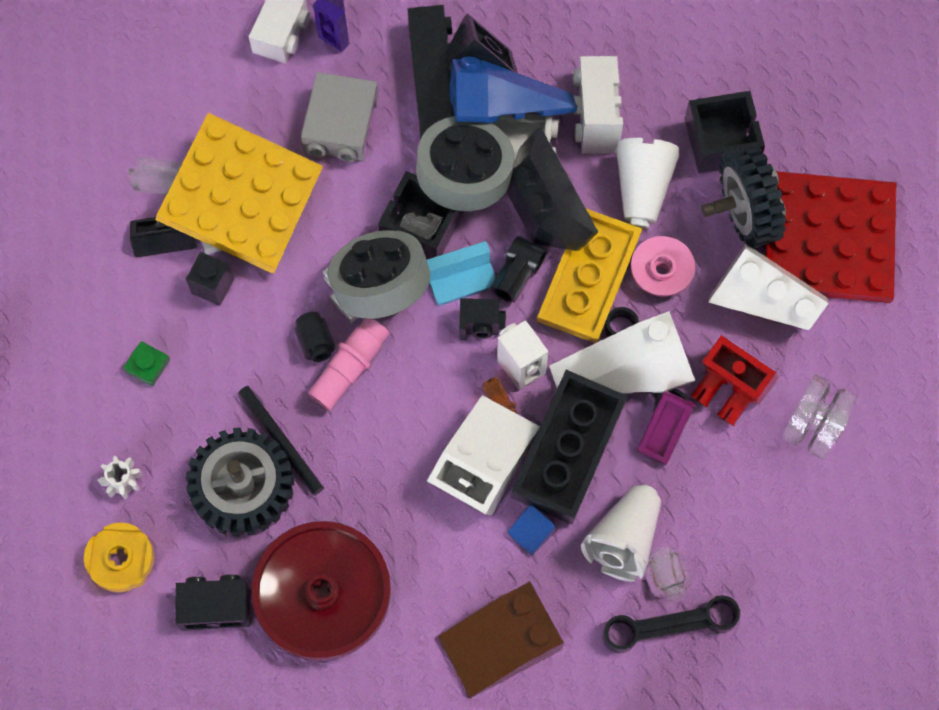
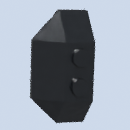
(548, 198)

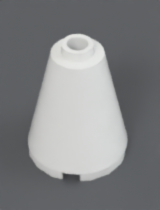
(644, 177)
(625, 535)

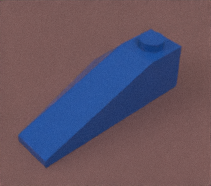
(485, 91)

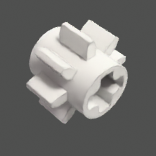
(112, 473)

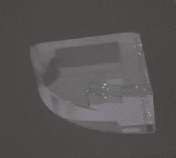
(421, 225)

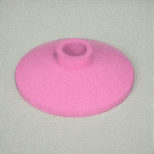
(664, 253)

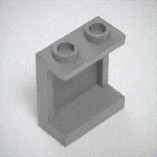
(339, 117)

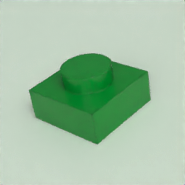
(146, 363)

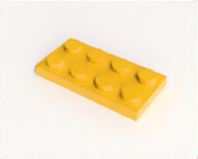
(590, 279)

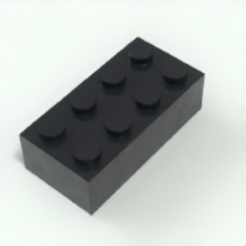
(568, 446)

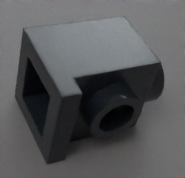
(480, 318)

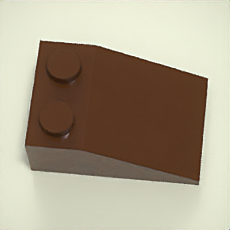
(501, 640)

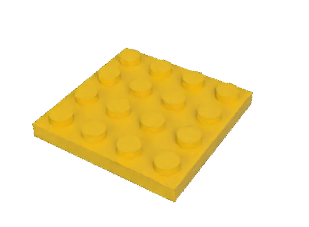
(239, 193)

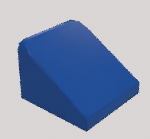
(532, 529)

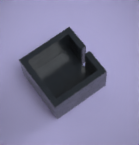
(720, 126)
(411, 198)

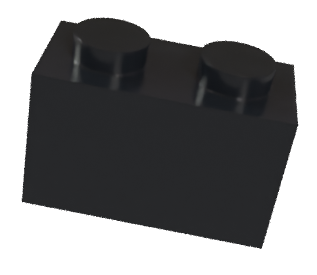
(212, 603)

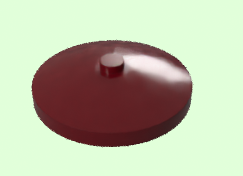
(321, 590)

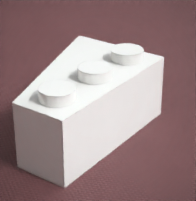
(598, 104)
(767, 291)

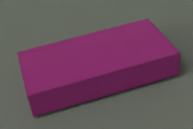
(665, 427)

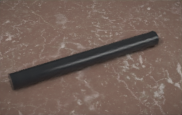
(276, 433)

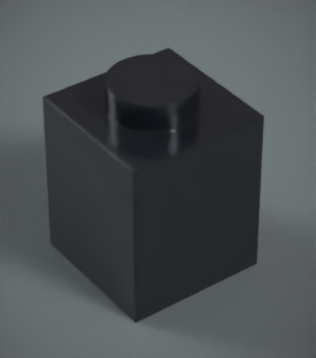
(210, 278)

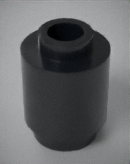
(314, 337)

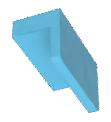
(461, 273)

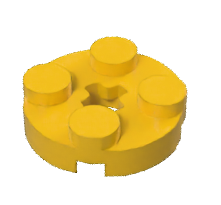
(131, 572)

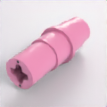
(348, 363)

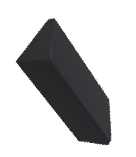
(153, 238)

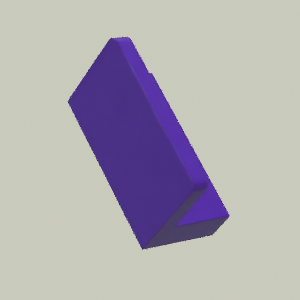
(331, 23)

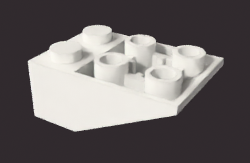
(484, 455)

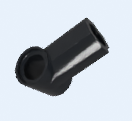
(521, 262)

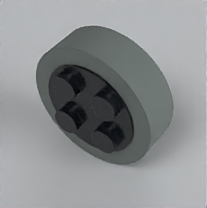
(464, 164)
(379, 274)

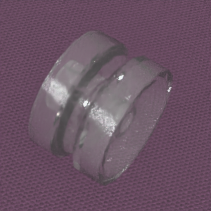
(822, 418)

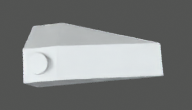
(633, 360)

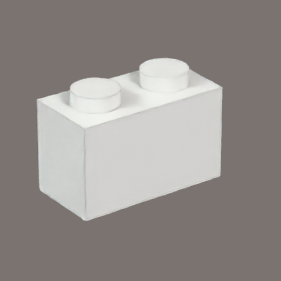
(278, 28)
(521, 354)

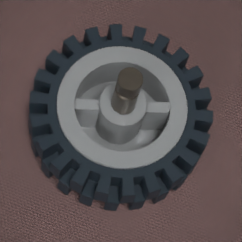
(750, 196)
(240, 482)

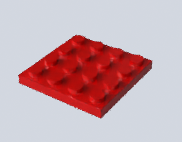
(838, 235)

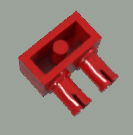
(733, 366)

